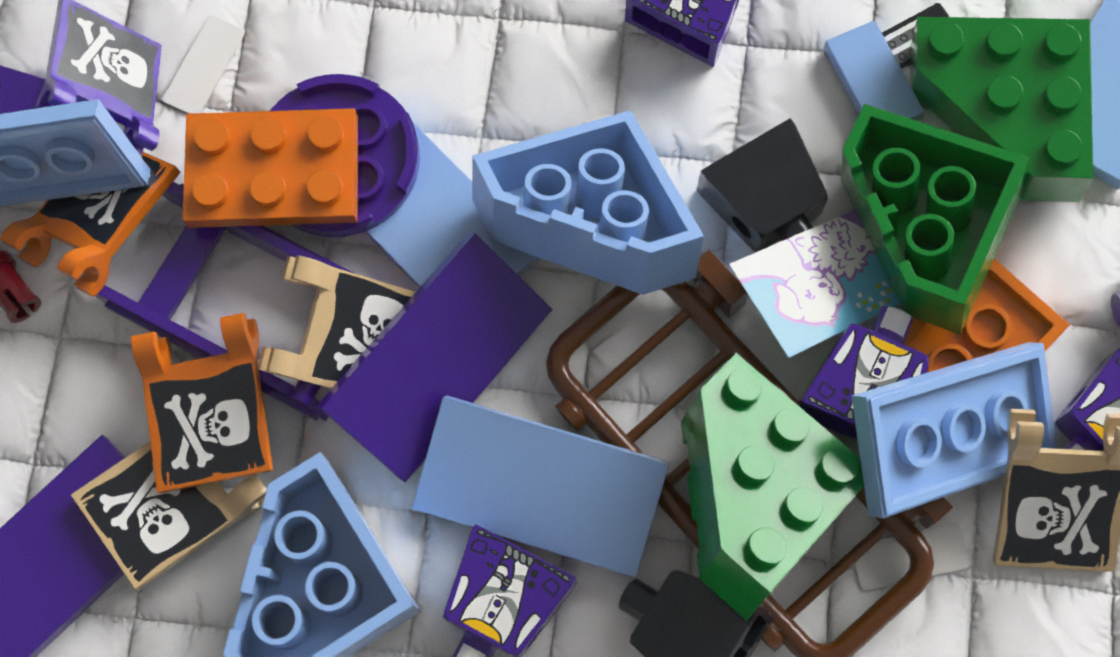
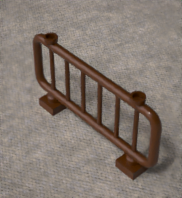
(720, 289)

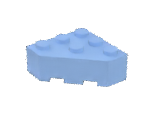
(590, 204)
(315, 574)

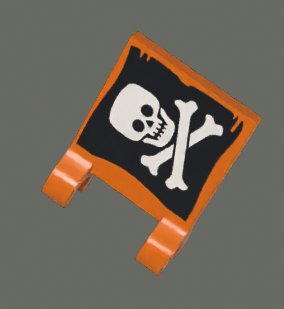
(91, 225)
(205, 411)

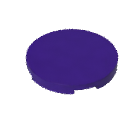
(385, 146)

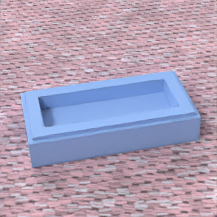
(871, 72)

